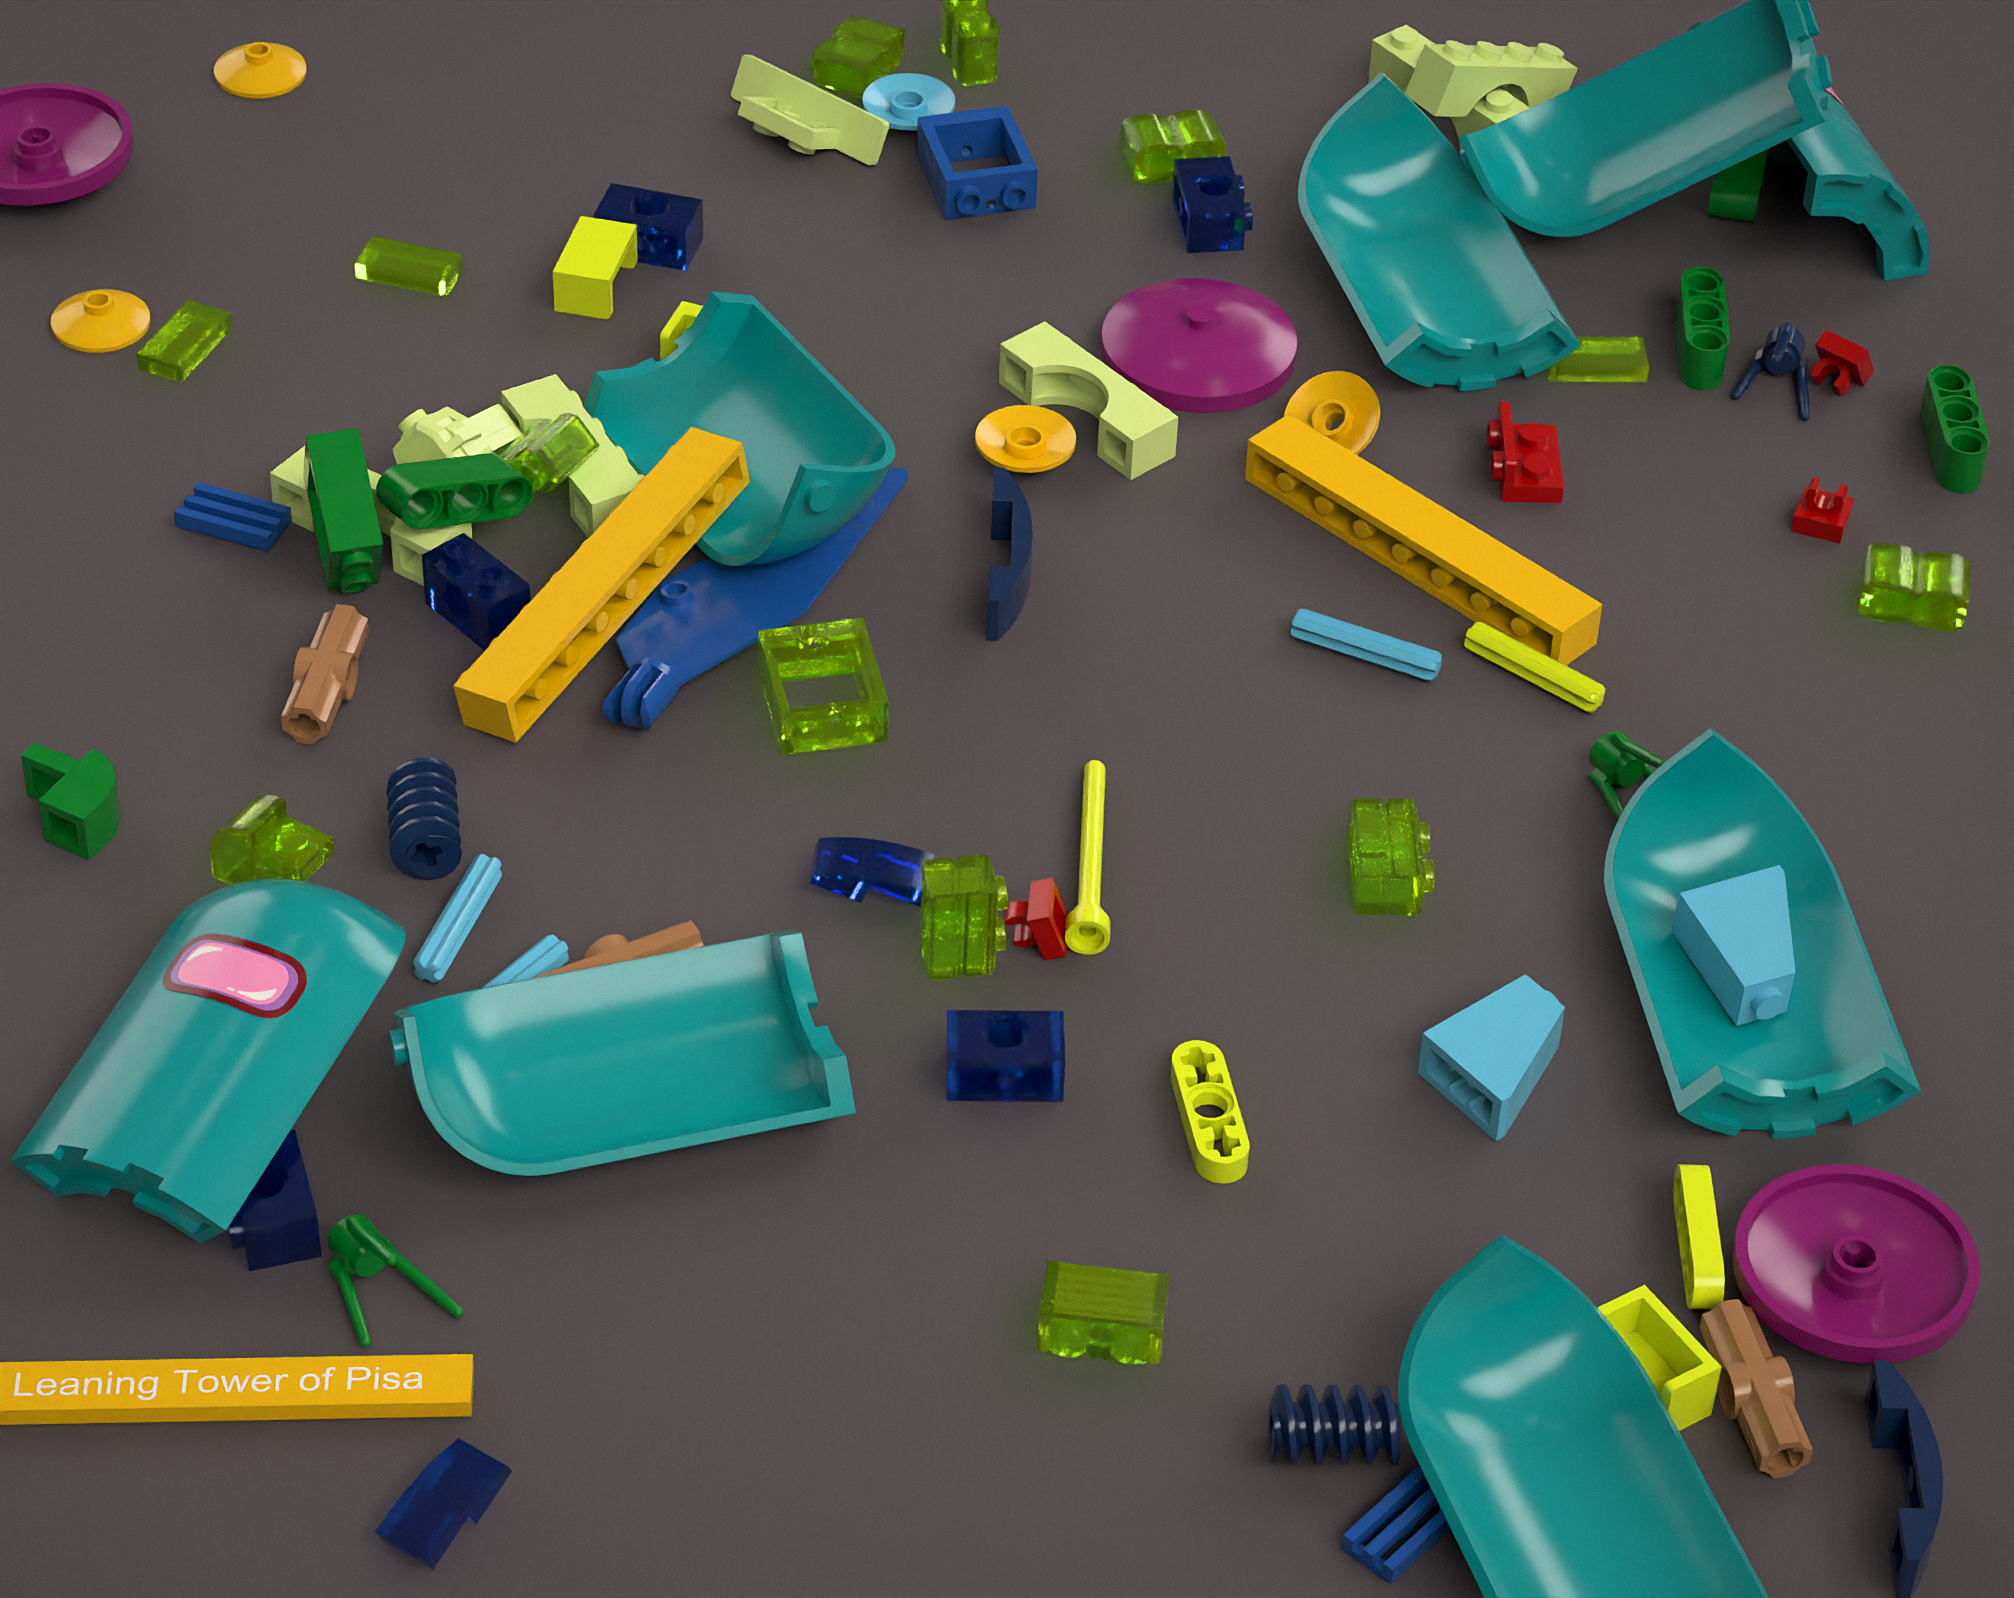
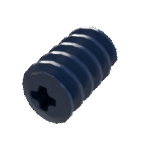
(424, 818)
(1333, 1423)

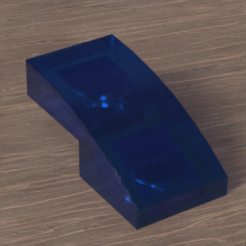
(856, 864)
(440, 1500)

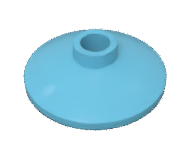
(907, 96)

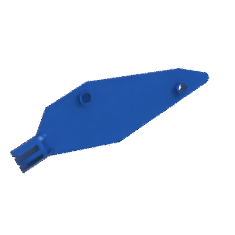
(717, 612)

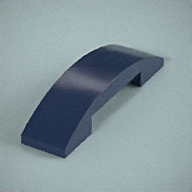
(1009, 584)
(1902, 1424)

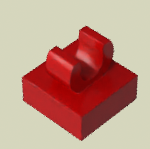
(1843, 358)
(1823, 512)
(1040, 920)

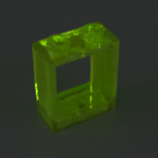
(841, 650)

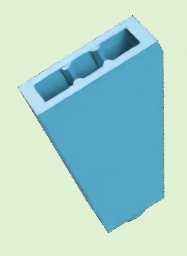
(1741, 942)
(1494, 1053)

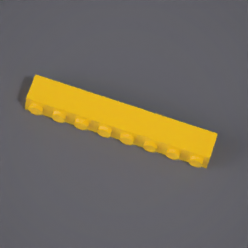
(1421, 540)
(601, 585)

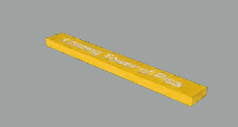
(236, 1389)

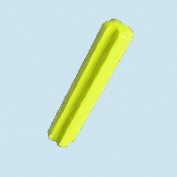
(1535, 667)

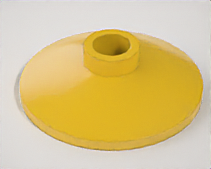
(260, 70)
(100, 321)
(1334, 398)
(1025, 438)

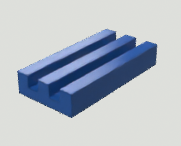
(233, 516)
(1382, 1514)

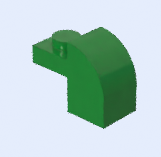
(74, 798)

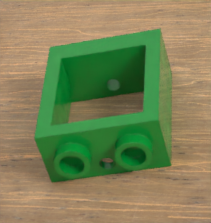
(343, 510)

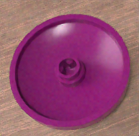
(59, 142)
(1200, 344)
(1855, 1264)

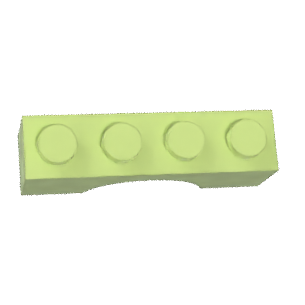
(1397, 57)
(1457, 75)
(1052, 369)
(602, 479)
(406, 543)

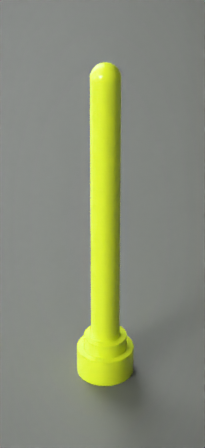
(1087, 924)

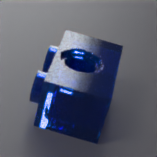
(1210, 204)
(666, 223)
(472, 589)
(1005, 1056)
(279, 1214)

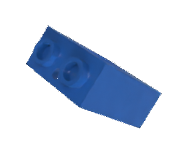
(971, 137)

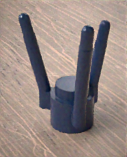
(1781, 355)

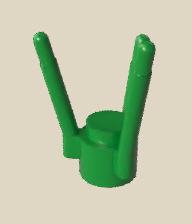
(1619, 763)
(365, 1252)

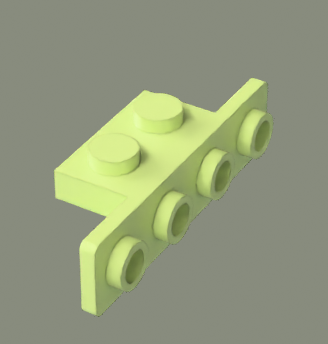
(805, 113)

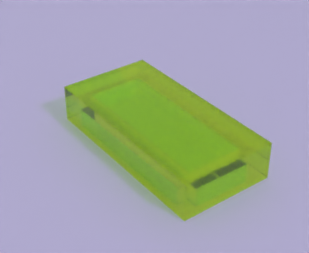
(409, 266)
(184, 341)
(1603, 361)

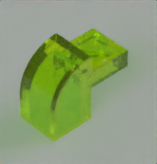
(267, 844)

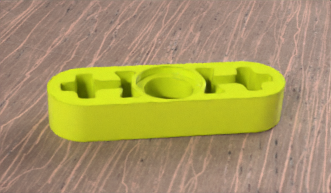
(1203, 1131)
(1698, 1236)

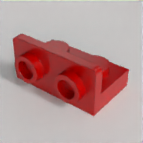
(1524, 459)

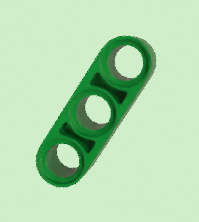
(1738, 189)
(1702, 328)
(1954, 428)
(454, 491)

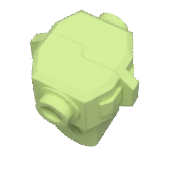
(454, 435)

